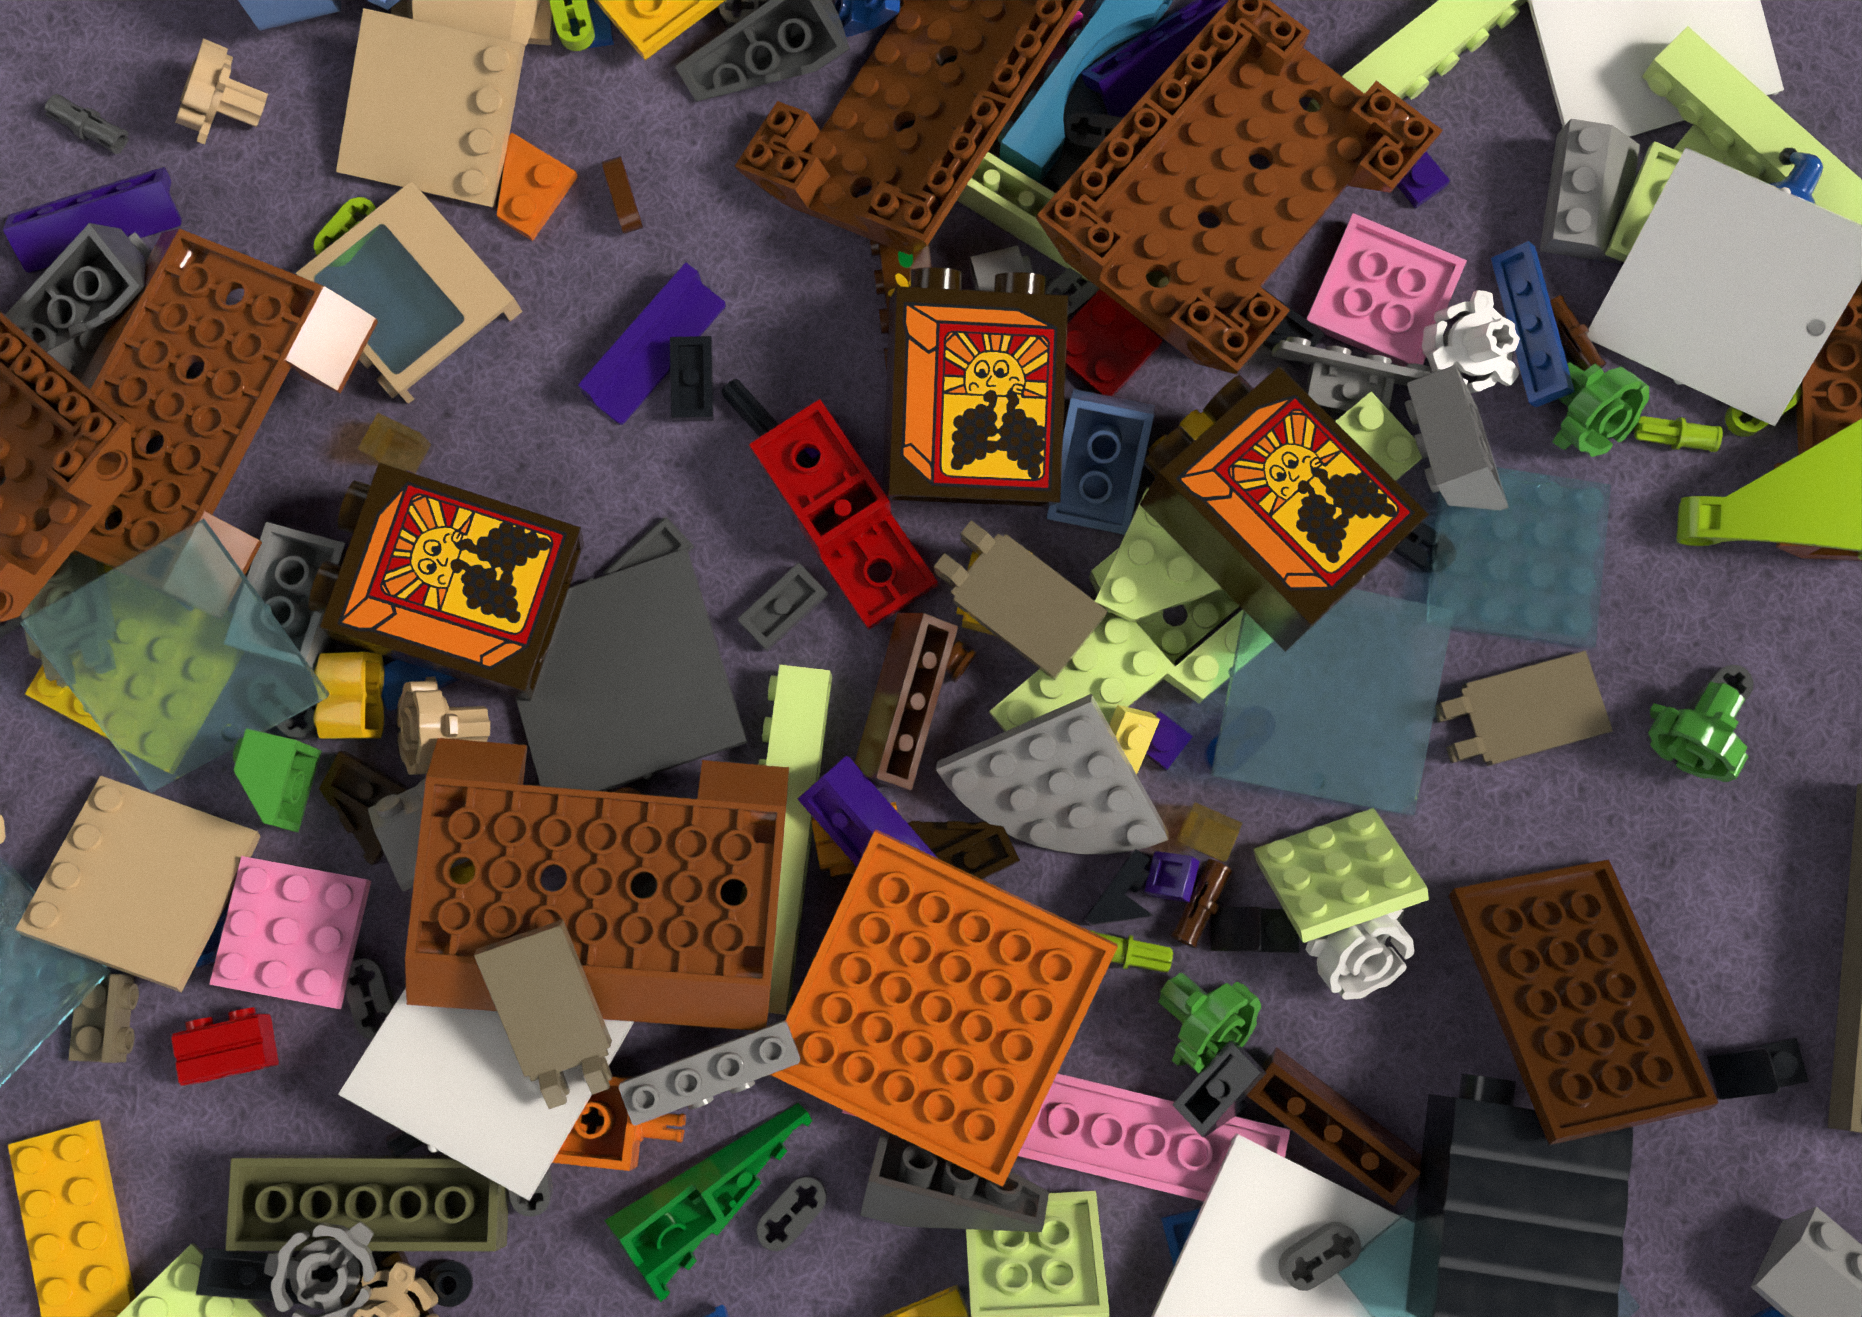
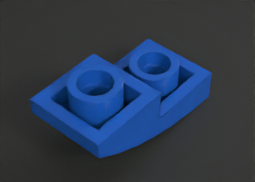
(864, 15)

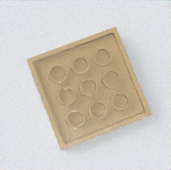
(430, 107)
(138, 883)

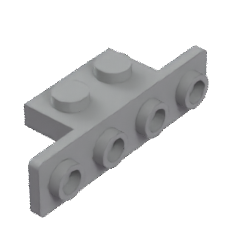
(1342, 380)
(709, 1072)

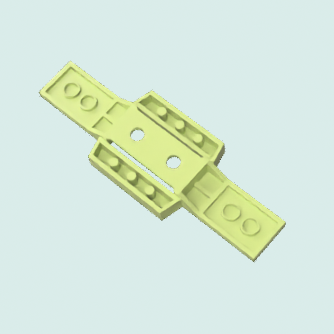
(1132, 657)

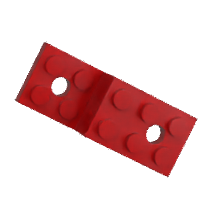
(843, 514)

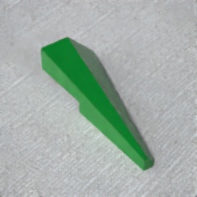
(675, 1218)

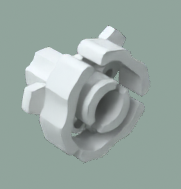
(1477, 343)
(1362, 956)

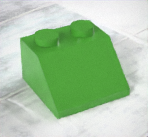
(276, 776)

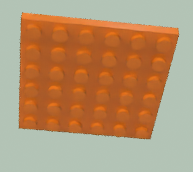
(942, 1006)

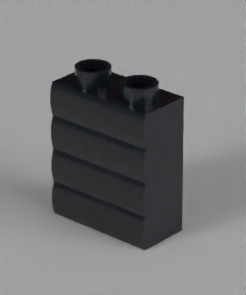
(1513, 1219)

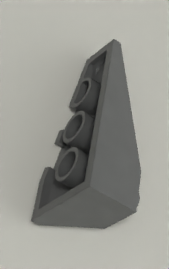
(766, 47)
(82, 287)
(928, 1191)

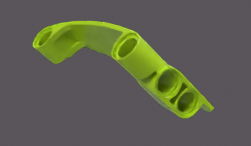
(1801, 502)

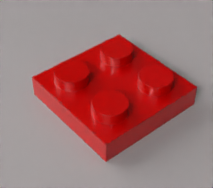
(1107, 345)

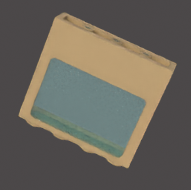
(417, 283)

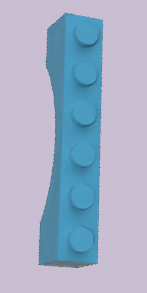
(1038, 135)

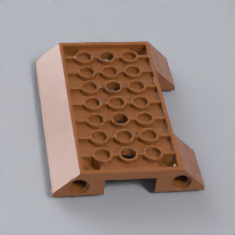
(954, 109)
(1189, 155)
(215, 416)
(61, 460)
(646, 959)

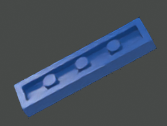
(1530, 309)

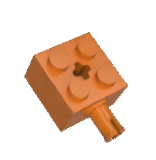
(617, 1140)

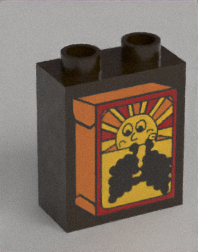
(975, 391)
(1277, 504)
(448, 580)

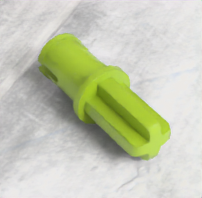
(1678, 433)
(1140, 954)

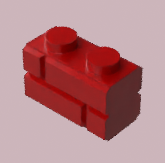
(224, 1048)

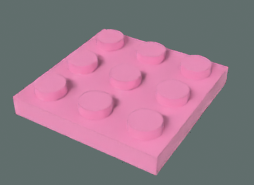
(1384, 291)
(290, 932)

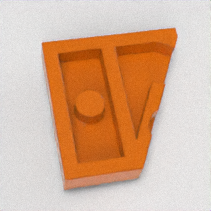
(531, 187)

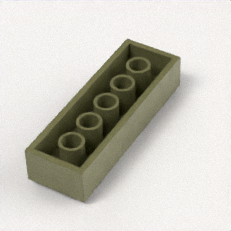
(402, 1199)

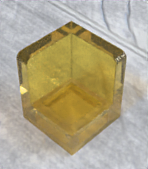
(394, 444)
(1208, 832)

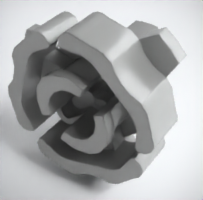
(313, 1287)

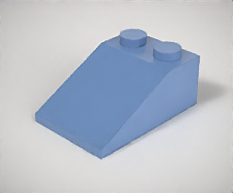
(1102, 461)

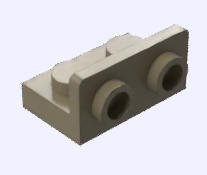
(103, 1021)

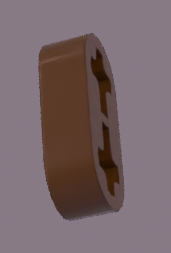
(622, 194)

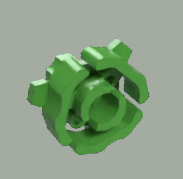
(1601, 408)
(1703, 736)
(1208, 1018)

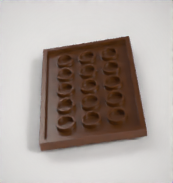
(1581, 1001)

